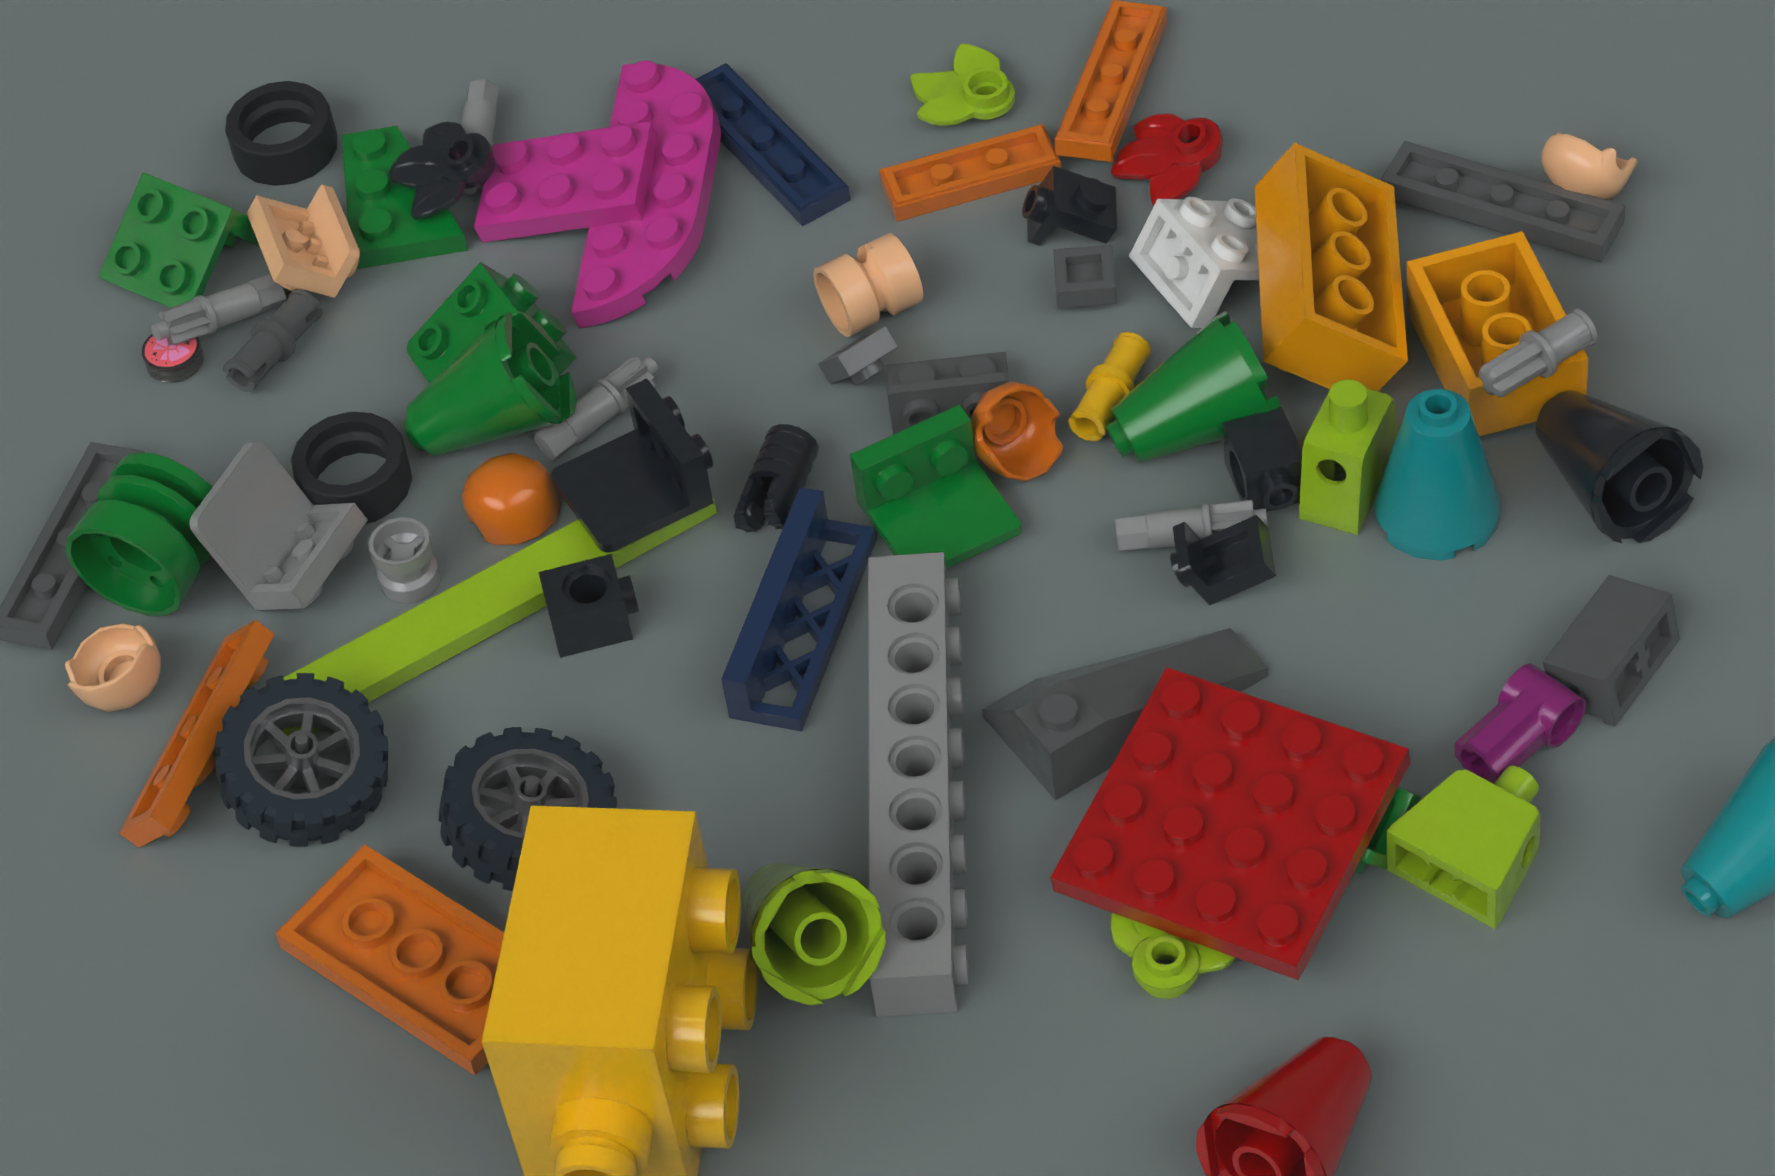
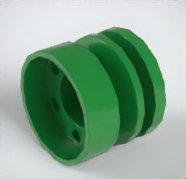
(138, 535)

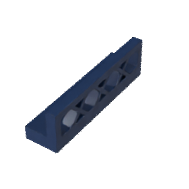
(774, 611)

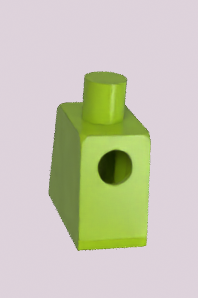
(1352, 435)
(1470, 841)

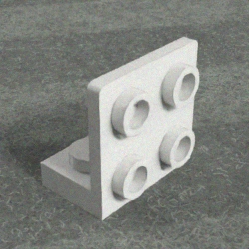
(1196, 252)

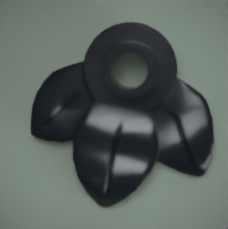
(443, 167)

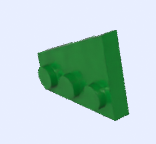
(382, 210)

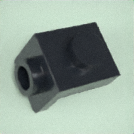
(1071, 204)
(1225, 560)

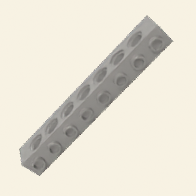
(914, 784)

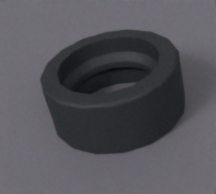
(285, 161)
(345, 436)

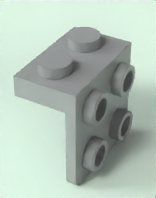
(270, 533)

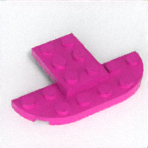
(633, 184)

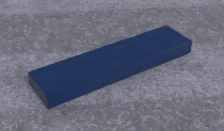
(772, 149)

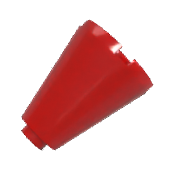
(1290, 1117)

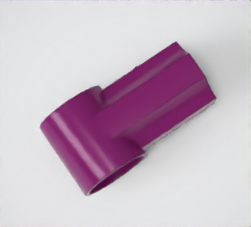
(1528, 714)

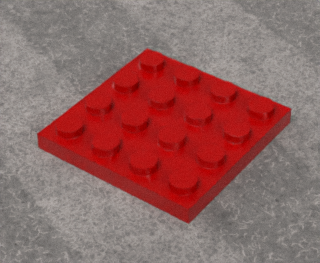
(1231, 822)

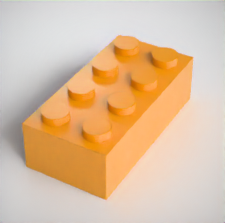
(1329, 271)

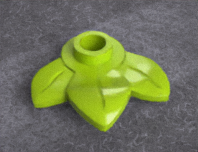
(969, 91)
(1149, 945)

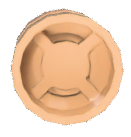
(875, 281)

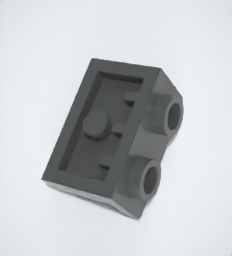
(933, 386)

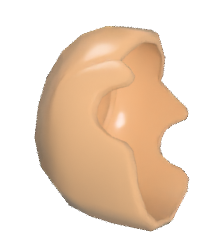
(1584, 168)
(115, 667)

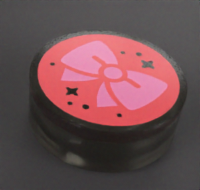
(172, 362)

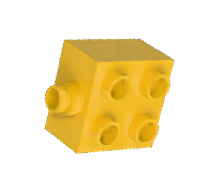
(618, 995)

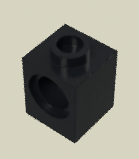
(1264, 459)
(588, 605)

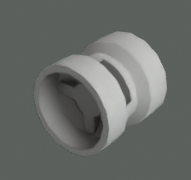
(404, 560)

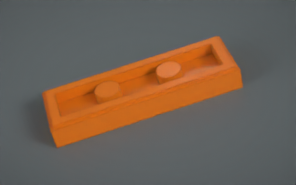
(968, 172)

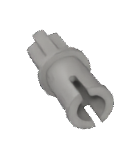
(1538, 353)

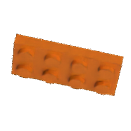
(402, 953)

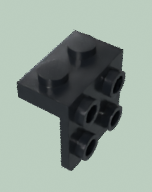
(639, 477)

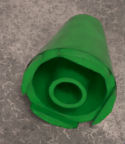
(493, 390)
(1192, 395)

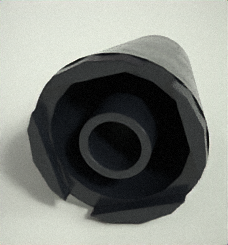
(1620, 464)

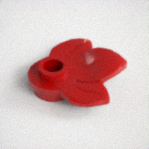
(1169, 154)

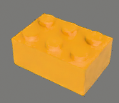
(1476, 307)

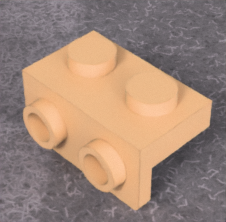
(306, 246)

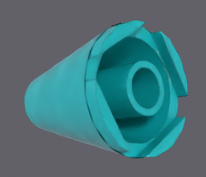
(1437, 481)
(1736, 854)

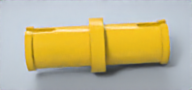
(1108, 385)

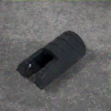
(776, 477)

